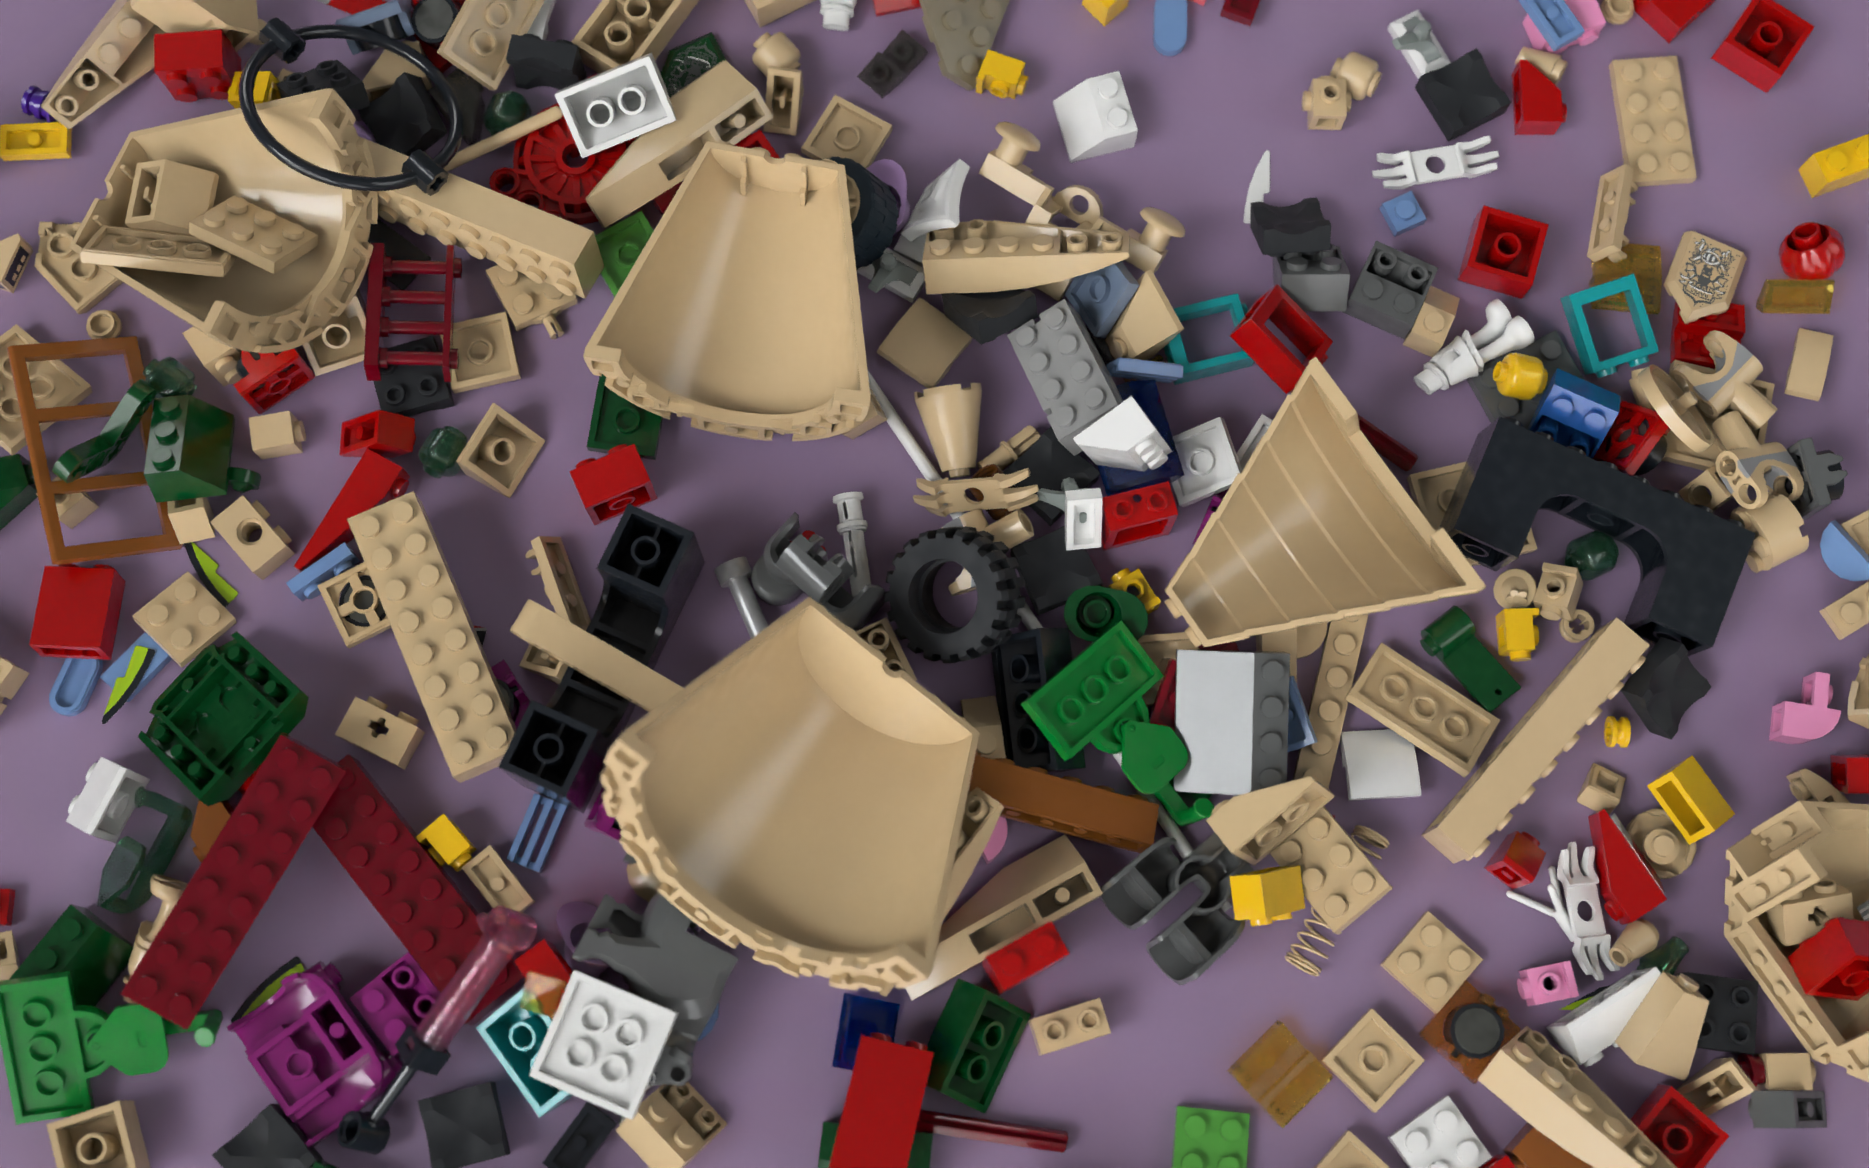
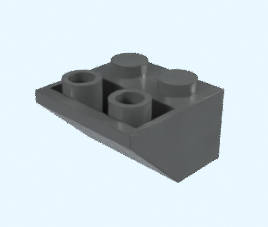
(1315, 280)
(1390, 290)

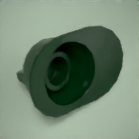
(1097, 608)

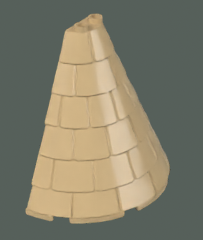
(1312, 532)

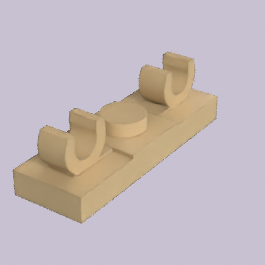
(1611, 215)
(559, 579)

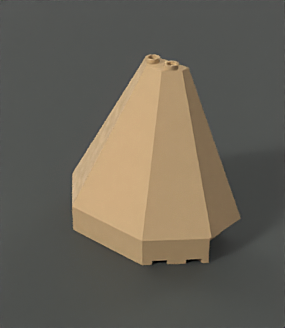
(1774, 864)

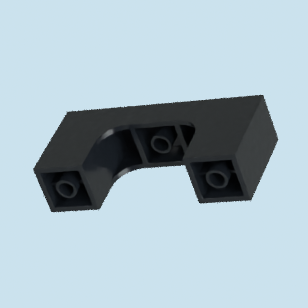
(1682, 549)
(645, 587)

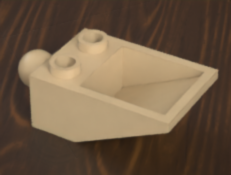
(235, 17)

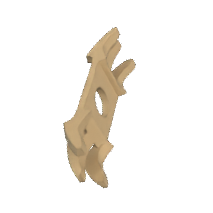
(994, 490)

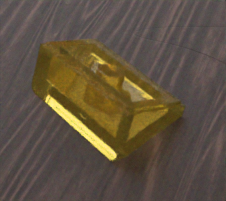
(1796, 296)

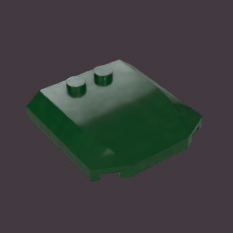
(223, 718)

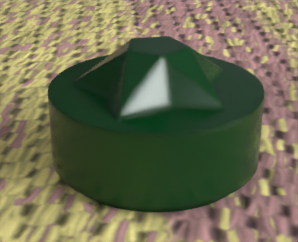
(243, 479)

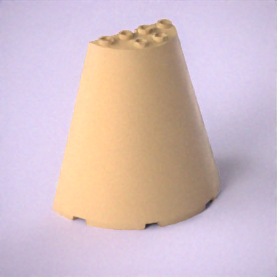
(744, 303)
(250, 305)

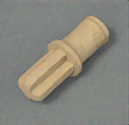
(1012, 449)

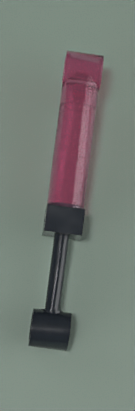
(427, 1044)

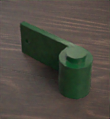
(1454, 644)

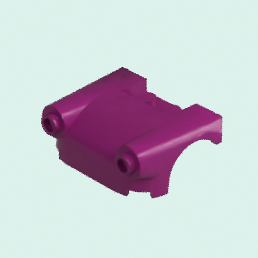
(314, 1052)

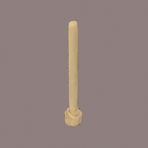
(504, 137)

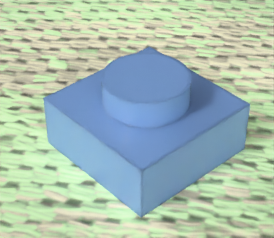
(1402, 213)

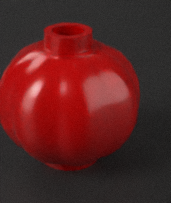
(1812, 252)

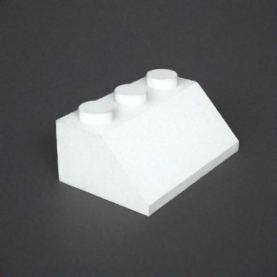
(616, 105)
(1124, 439)
(1602, 1018)

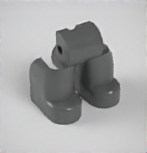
(802, 567)
(1199, 933)

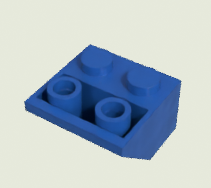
(1575, 412)

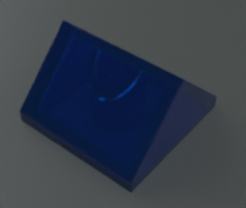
(861, 1017)

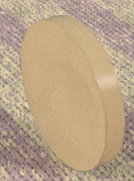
(1676, 408)

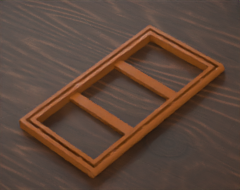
(48, 489)

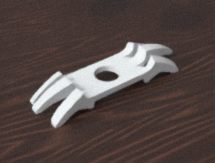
(1454, 158)
(1579, 886)

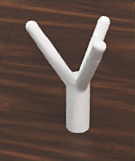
(1559, 913)

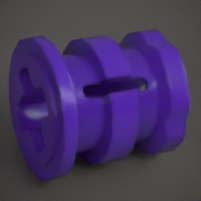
(32, 101)

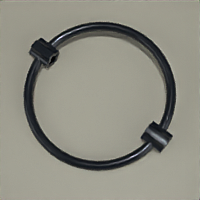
(288, 45)

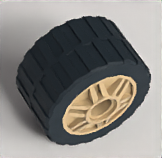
(871, 212)

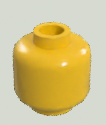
(1520, 376)

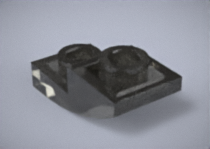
(893, 65)

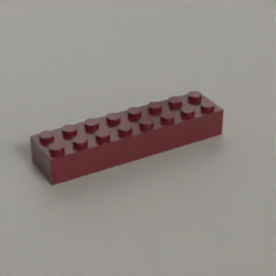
(234, 881)
(405, 883)

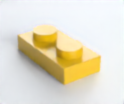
(35, 141)

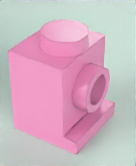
(1561, 978)

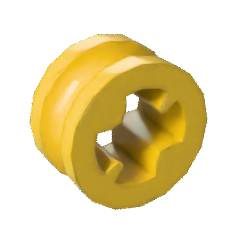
(1617, 731)

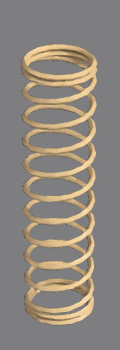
(1297, 960)

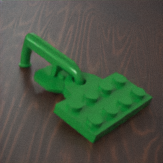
(1092, 701)
(51, 1049)

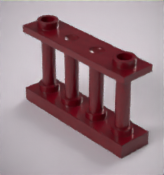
(382, 296)

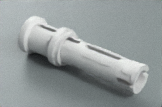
(852, 528)

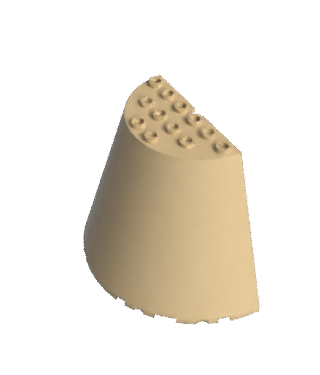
(801, 803)

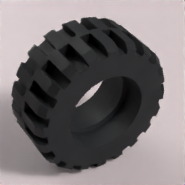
(914, 604)

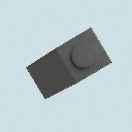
(1788, 1109)

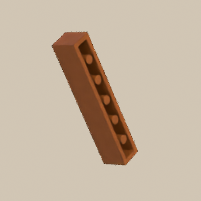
(1067, 804)

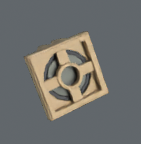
(360, 610)

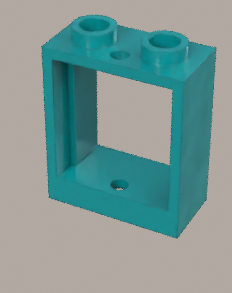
(1582, 336)
(1175, 349)

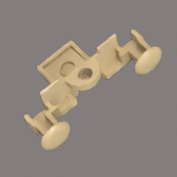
(1006, 170)

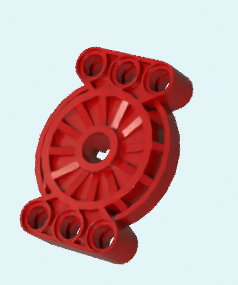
(547, 181)

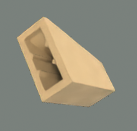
(1666, 1026)

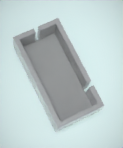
(1065, 372)

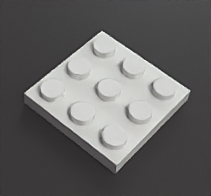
(603, 1044)

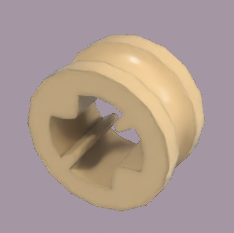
(1586, 620)

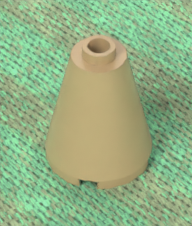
(952, 425)

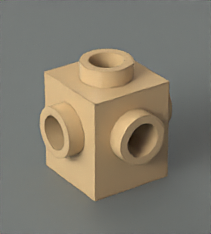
(1326, 103)

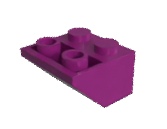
(396, 1000)

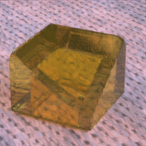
(542, 994)

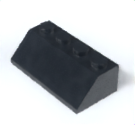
(1019, 671)

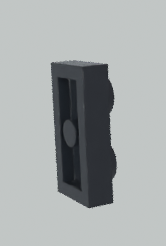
(581, 1139)

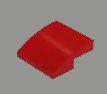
(1688, 338)

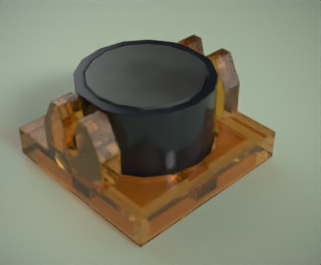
(1470, 1031)

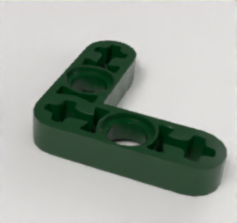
(106, 446)

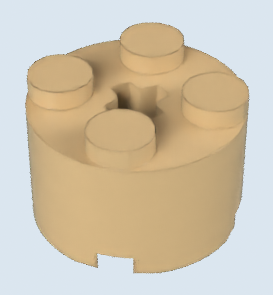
(1776, 532)

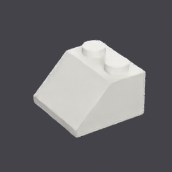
(1096, 117)
(106, 800)

